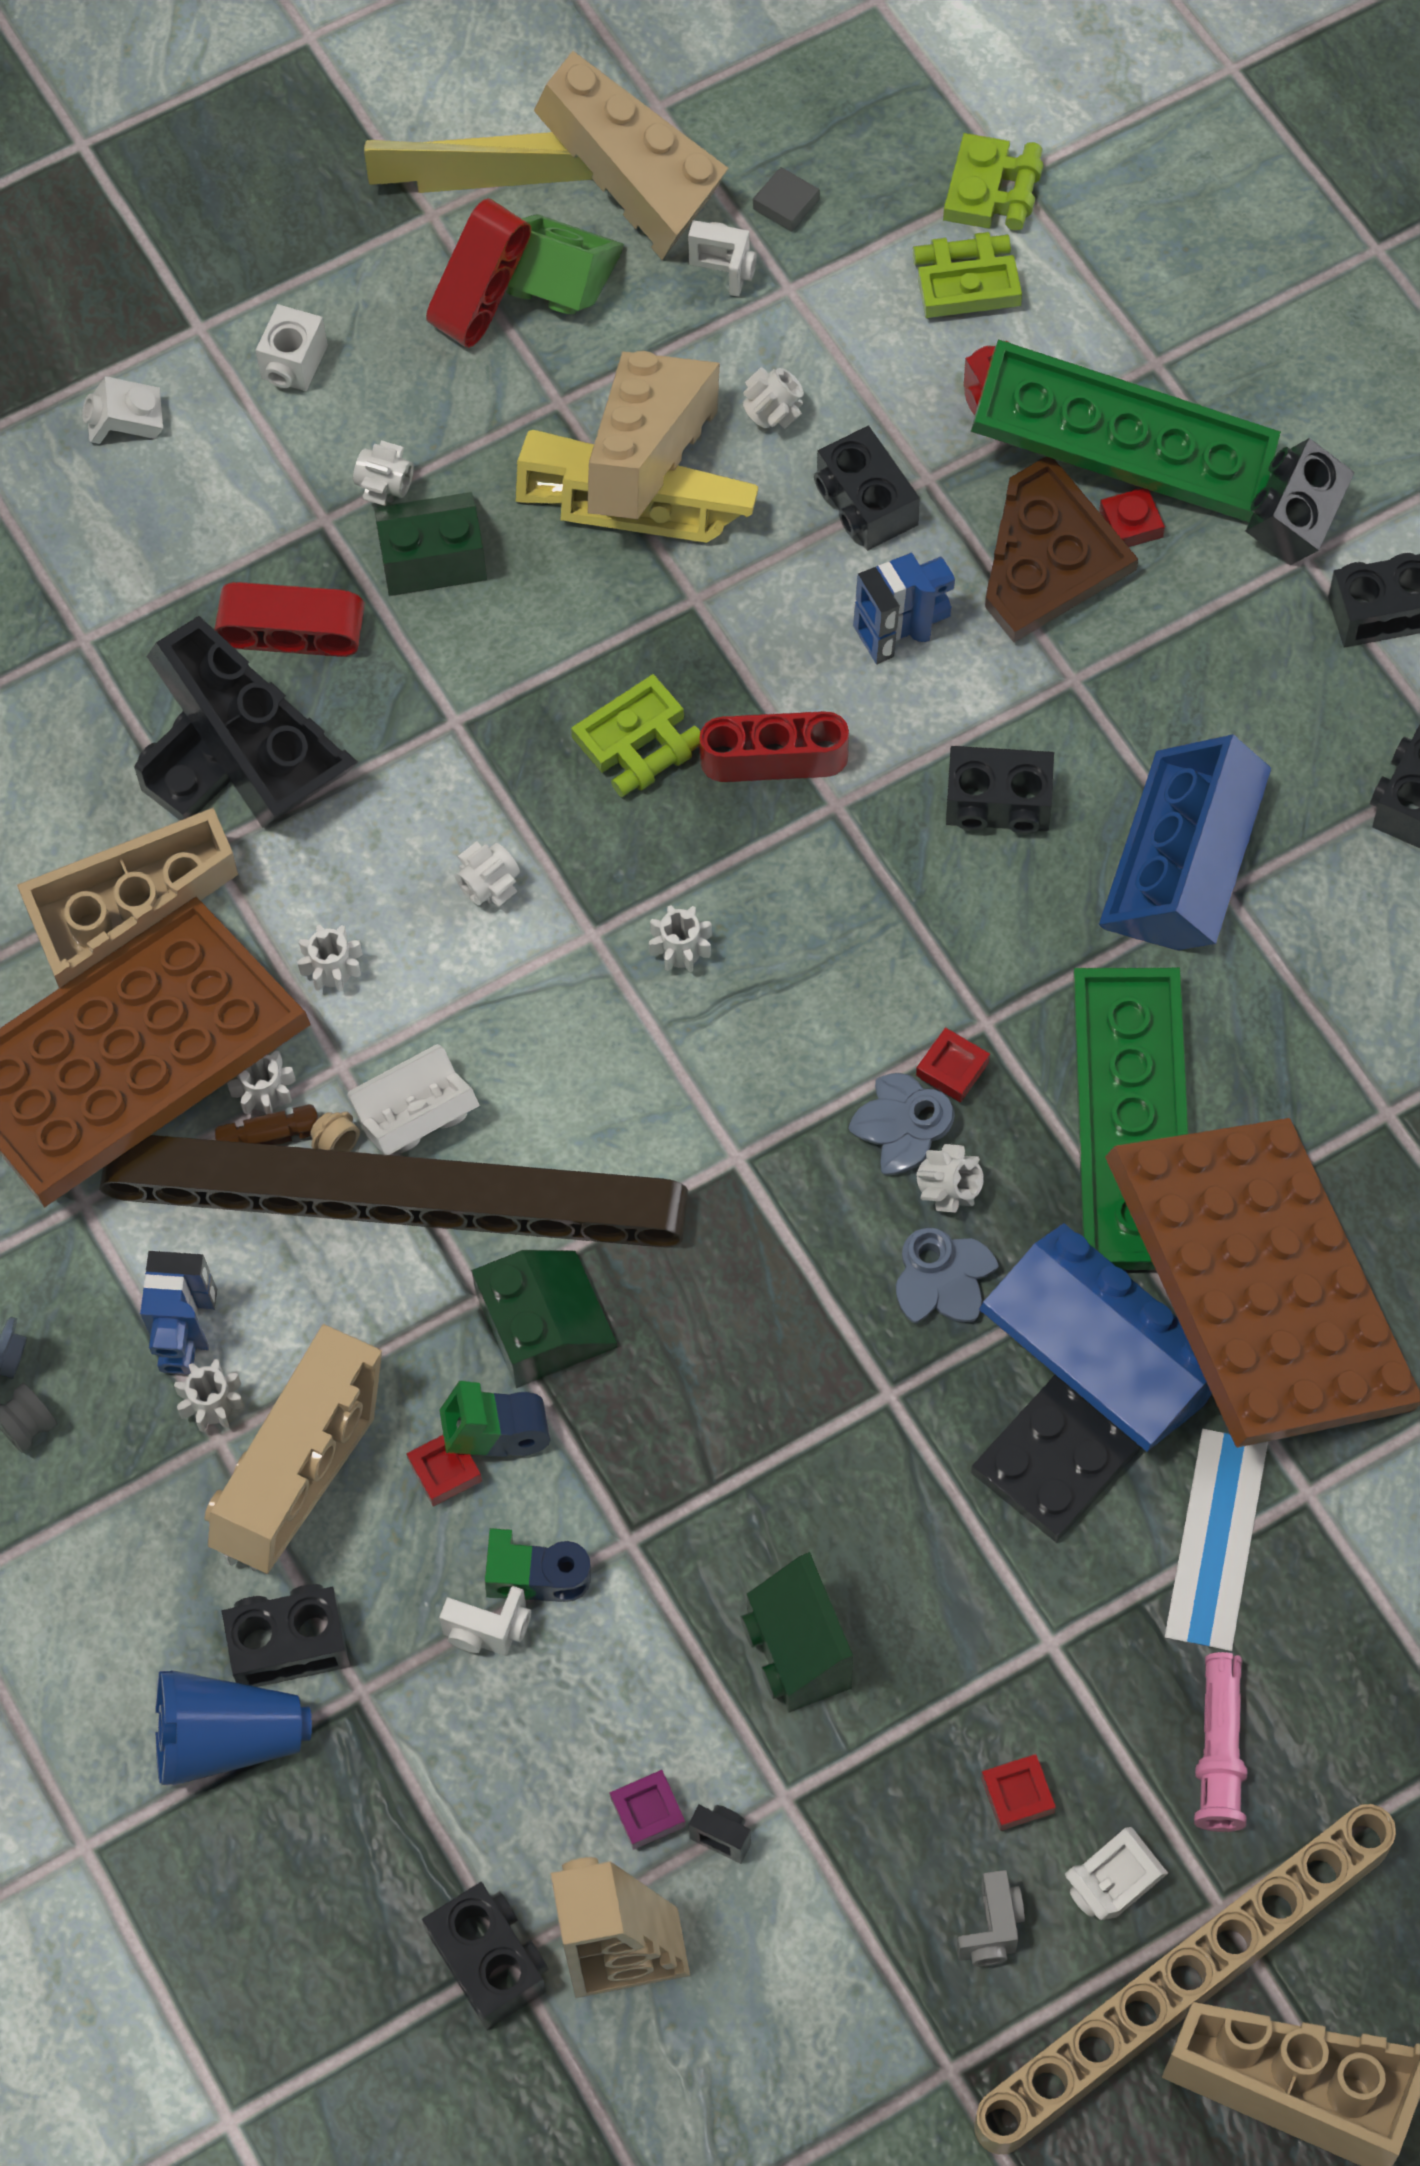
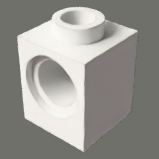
(295, 332)

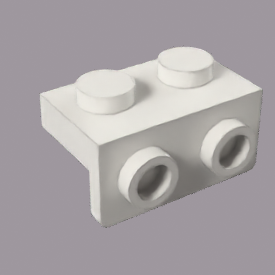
(412, 1101)

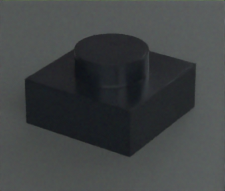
(721, 1831)

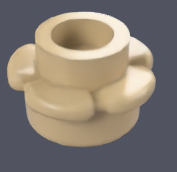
(335, 1132)

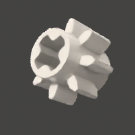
(773, 397)
(383, 473)
(487, 874)
(694, 938)
(330, 958)
(263, 1095)
(950, 1178)
(200, 1384)

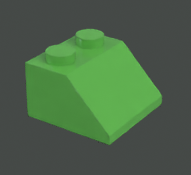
(563, 265)

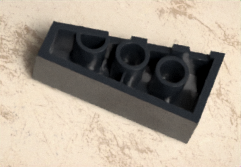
(247, 723)

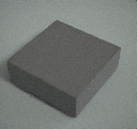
(786, 199)

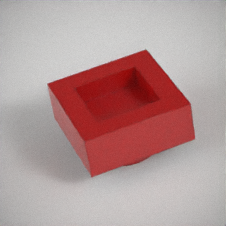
(1133, 516)
(952, 1064)
(442, 1473)
(1018, 1792)

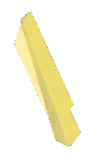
(473, 162)
(686, 507)

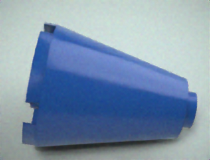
(222, 1726)

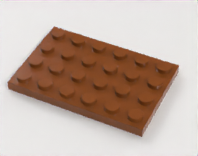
(133, 1047)
(1263, 1281)

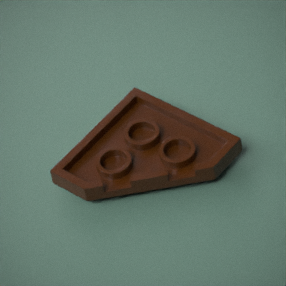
(1050, 551)

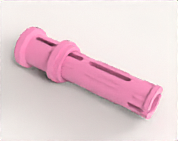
(1221, 1766)

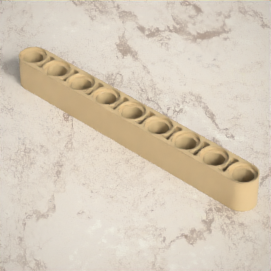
(1170, 2001)

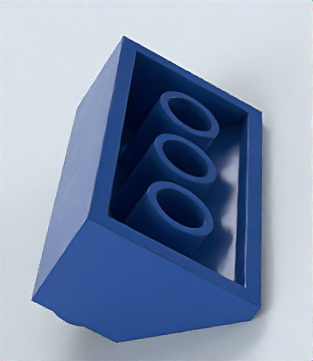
(1187, 844)
(1101, 1336)

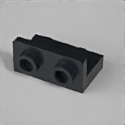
(180, 770)

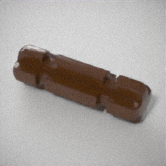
(271, 1128)

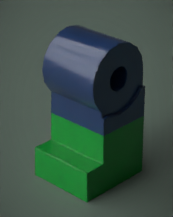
(493, 1422)
(543, 1573)

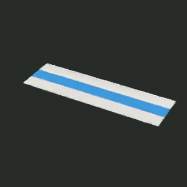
(1216, 1541)

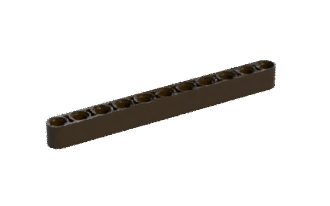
(400, 1190)

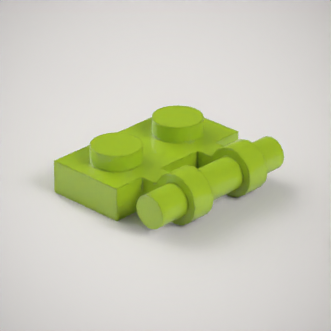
(977, 181)
(971, 284)
(630, 723)

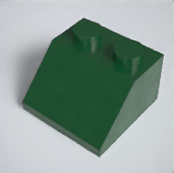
(430, 543)
(541, 1312)
(798, 1636)

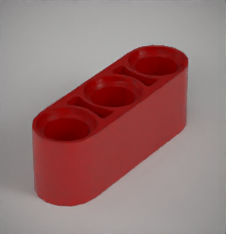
(478, 272)
(290, 619)
(752, 733)

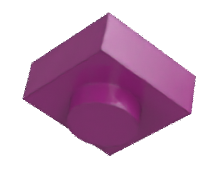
(647, 1809)

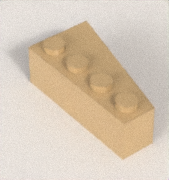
(631, 151)
(646, 425)
(124, 890)
(296, 1450)
(615, 1929)
(1306, 2081)

